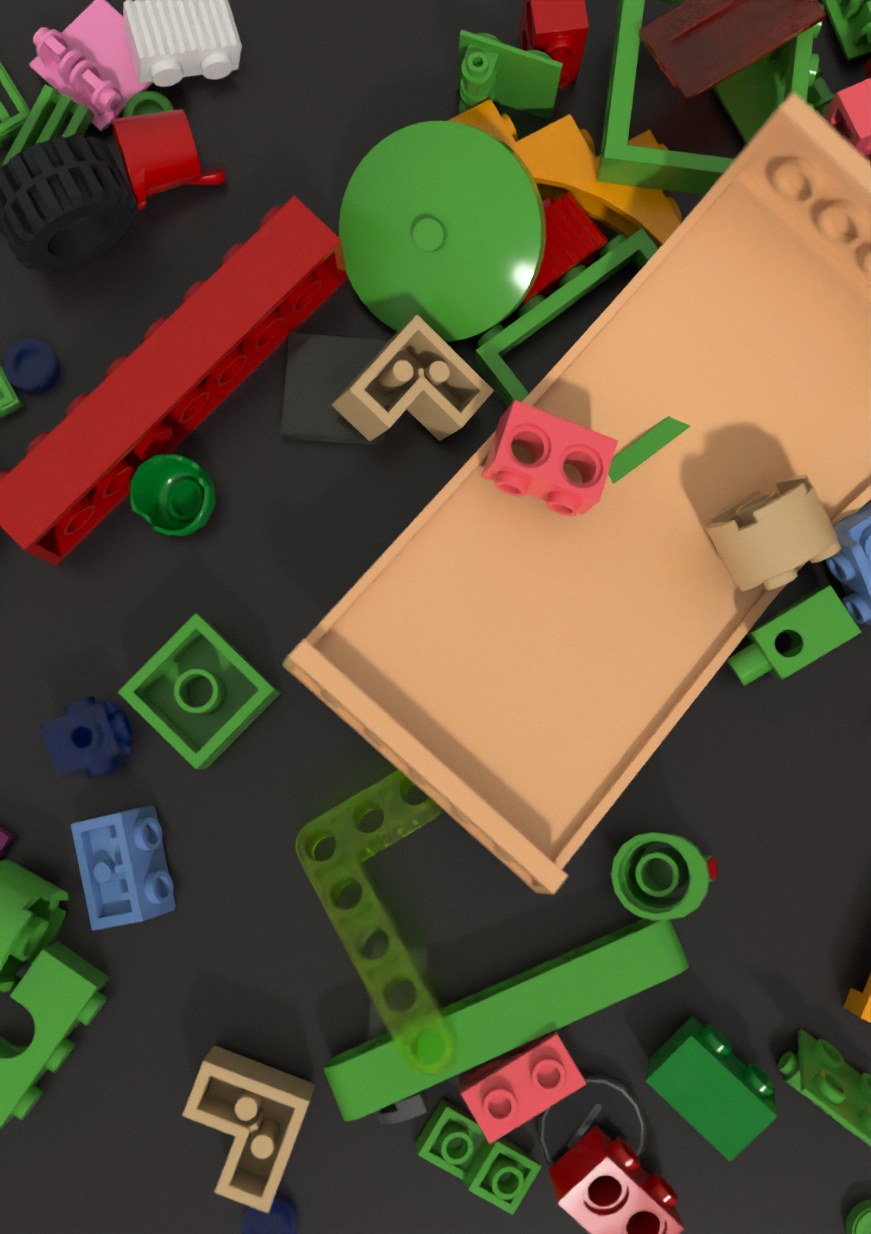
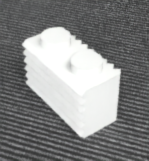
(181, 39)

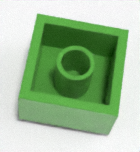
(199, 692)

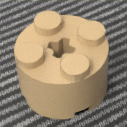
(773, 534)

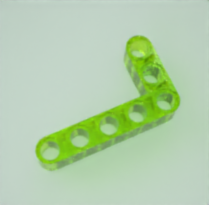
(372, 913)

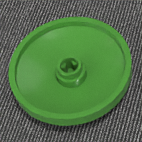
(442, 229)

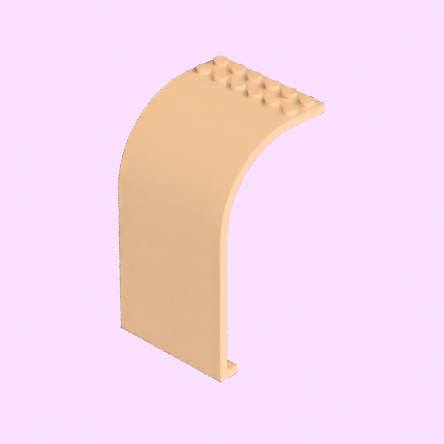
(548, 654)

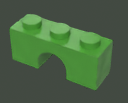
(59, 994)

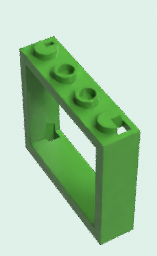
(667, 168)
(540, 311)

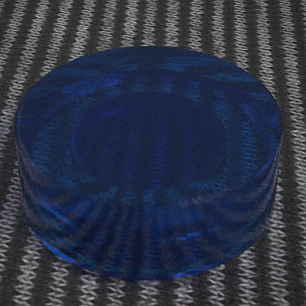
(31, 366)

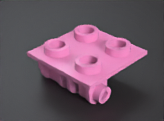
(90, 62)

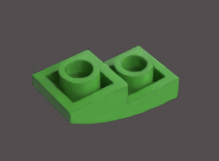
(492, 1171)

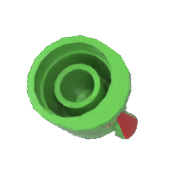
(662, 876)

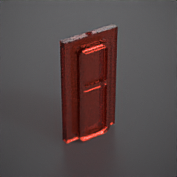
(717, 38)

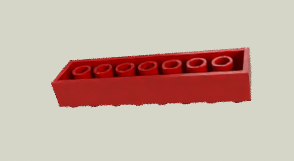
(171, 381)

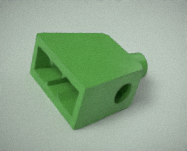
(815, 627)

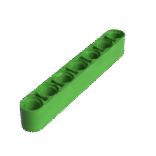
(512, 1014)

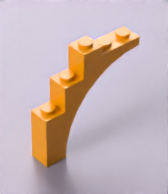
(565, 162)

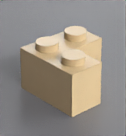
(417, 375)
(260, 1110)

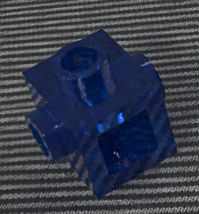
(70, 738)

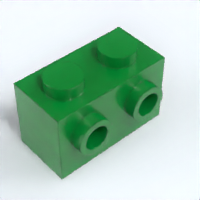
(712, 1087)

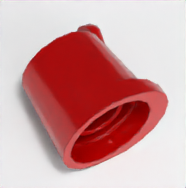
(160, 154)

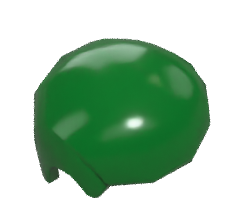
(172, 494)

